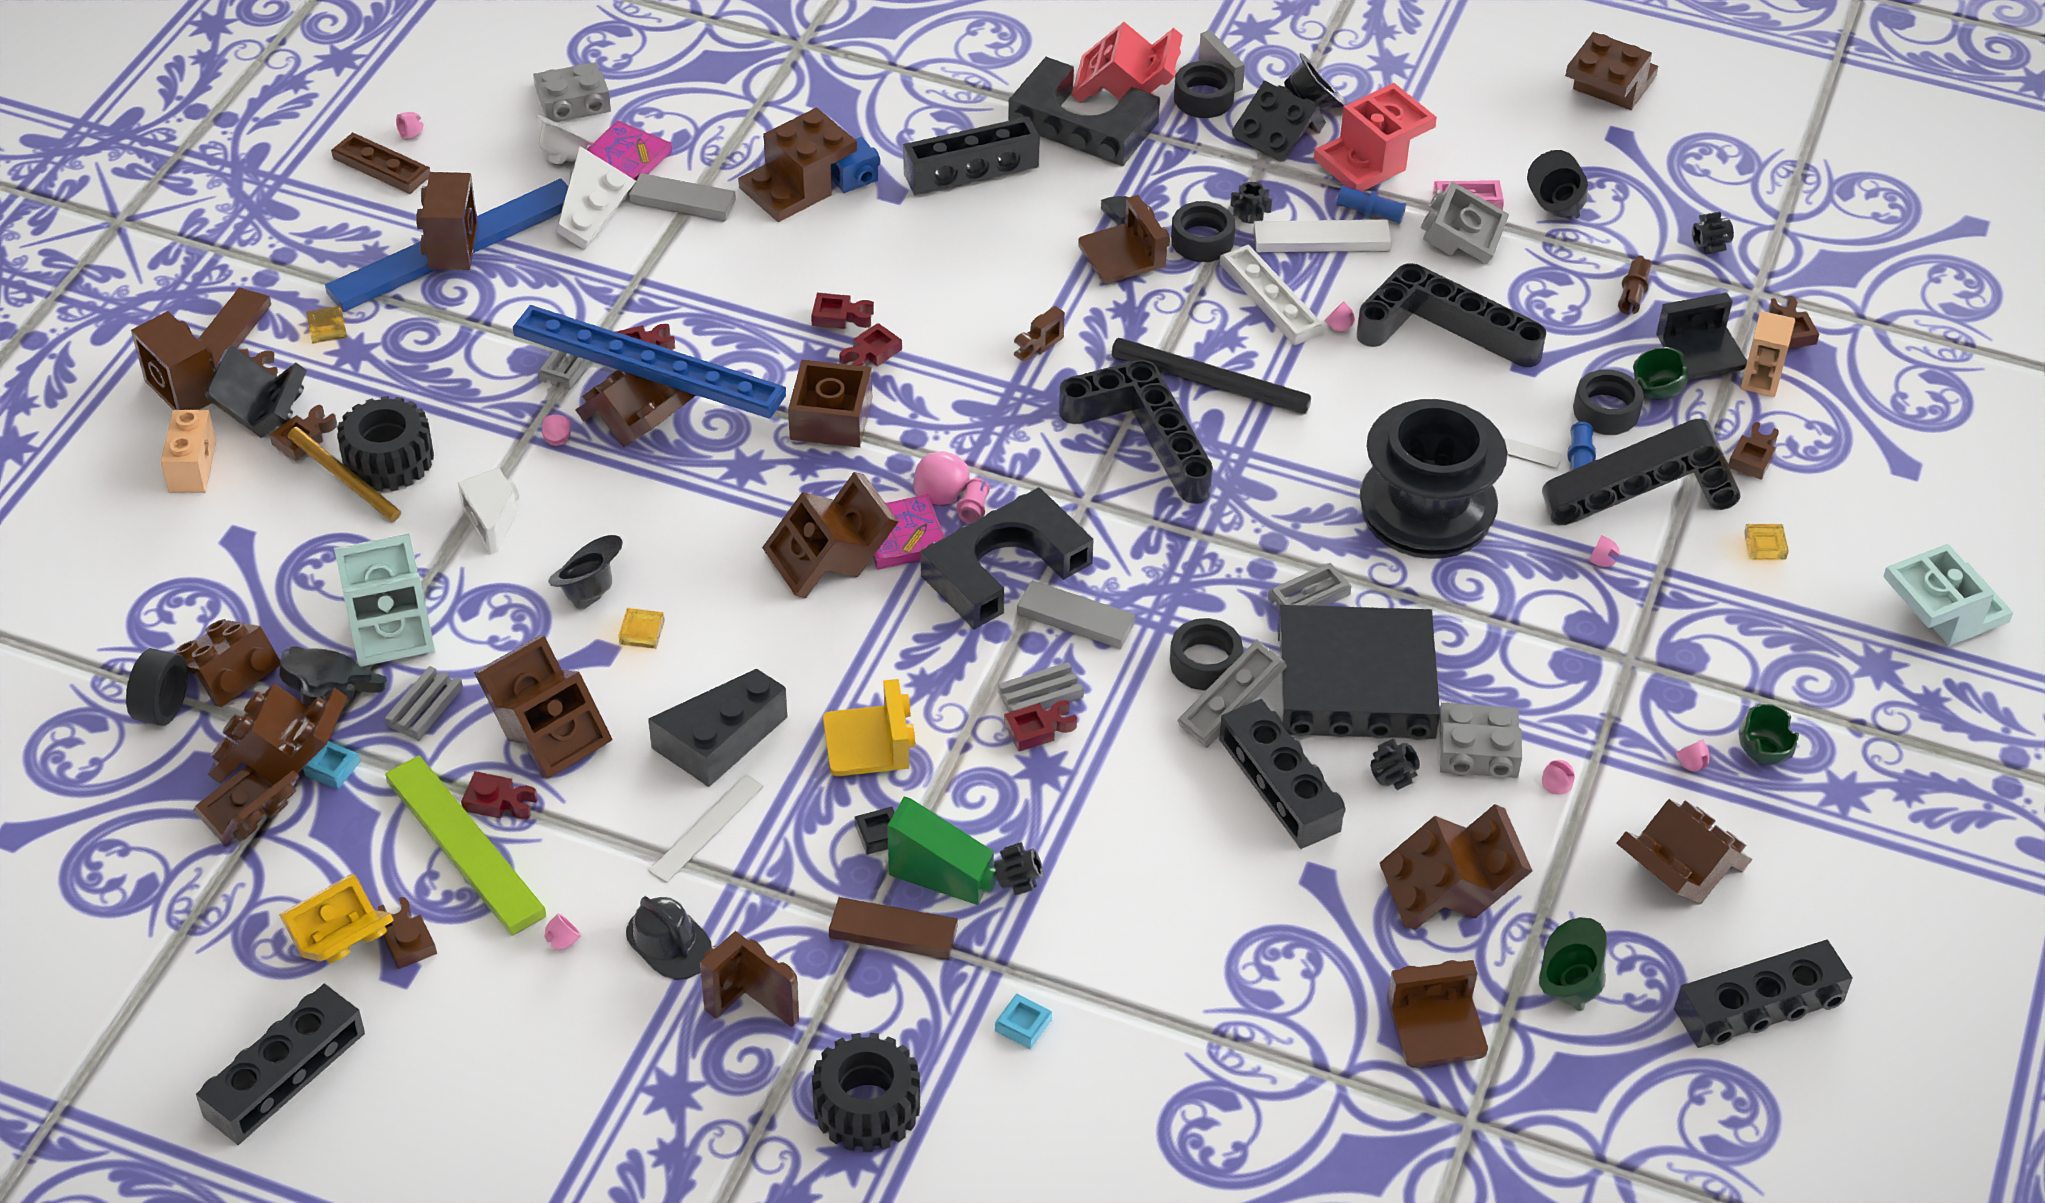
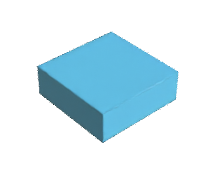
(332, 765)
(1023, 1021)

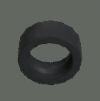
(1204, 104)
(1202, 214)
(1614, 384)
(1201, 632)
(156, 687)

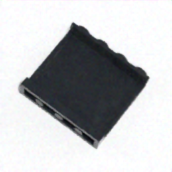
(1358, 672)

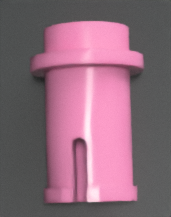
(972, 506)

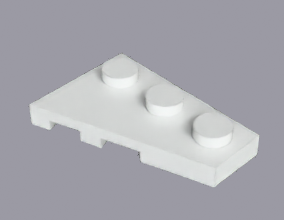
(591, 198)

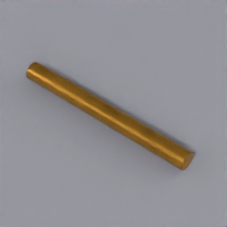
(344, 474)

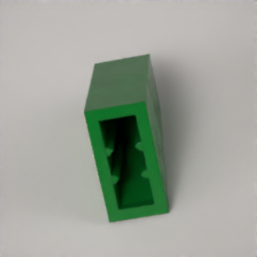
(938, 854)

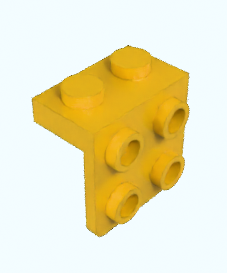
(870, 736)
(333, 921)

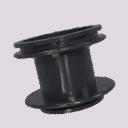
(1432, 478)

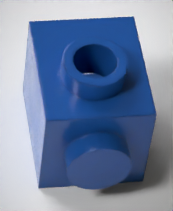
(857, 168)

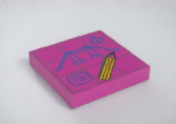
(630, 149)
(914, 532)

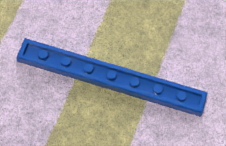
(411, 264)
(650, 361)

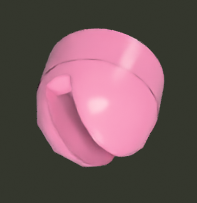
(408, 125)
(1341, 318)
(556, 429)
(1602, 549)
(1694, 756)
(1558, 777)
(561, 932)

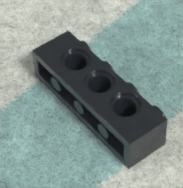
(971, 155)
(1282, 773)
(1763, 994)
(272, 1083)

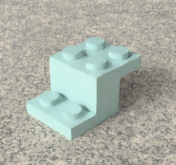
(1948, 594)
(384, 600)

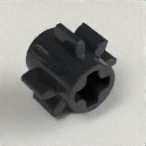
(1251, 202)
(1712, 232)
(1395, 764)
(1018, 868)

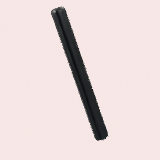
(1214, 376)

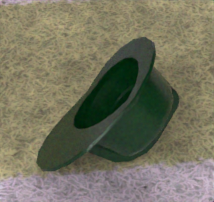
(1575, 962)

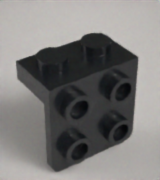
(1276, 121)
(1701, 334)
(253, 393)

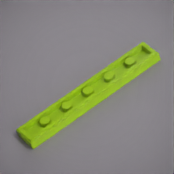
(466, 845)

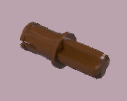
(1635, 285)

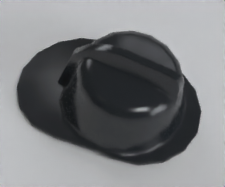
(1308, 83)
(1558, 183)
(588, 571)
(667, 938)

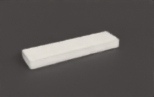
(1322, 236)
(1271, 295)

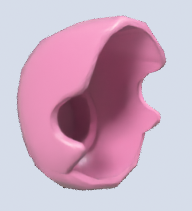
(941, 477)

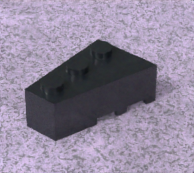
(719, 725)

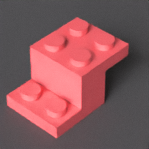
(1127, 61)
(1375, 138)

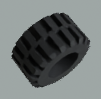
(386, 442)
(866, 1120)

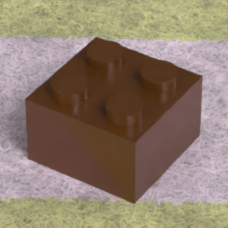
(448, 220)
(174, 361)
(830, 403)

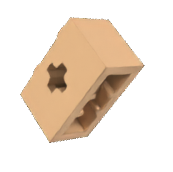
(1767, 353)
(188, 451)

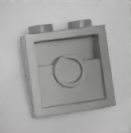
(572, 92)
(1464, 223)
(1480, 740)

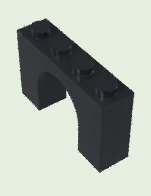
(1106, 135)
(1026, 523)

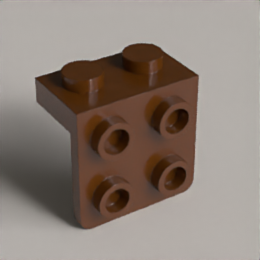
(1129, 247)
(229, 659)
(243, 802)
(742, 968)
(1436, 1013)

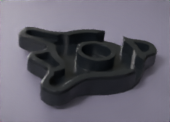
(319, 671)

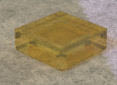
(326, 324)
(1766, 541)
(641, 628)

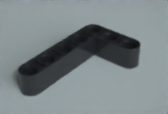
(1453, 307)
(1141, 389)
(1642, 468)

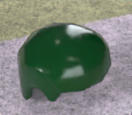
(1661, 373)
(1767, 734)

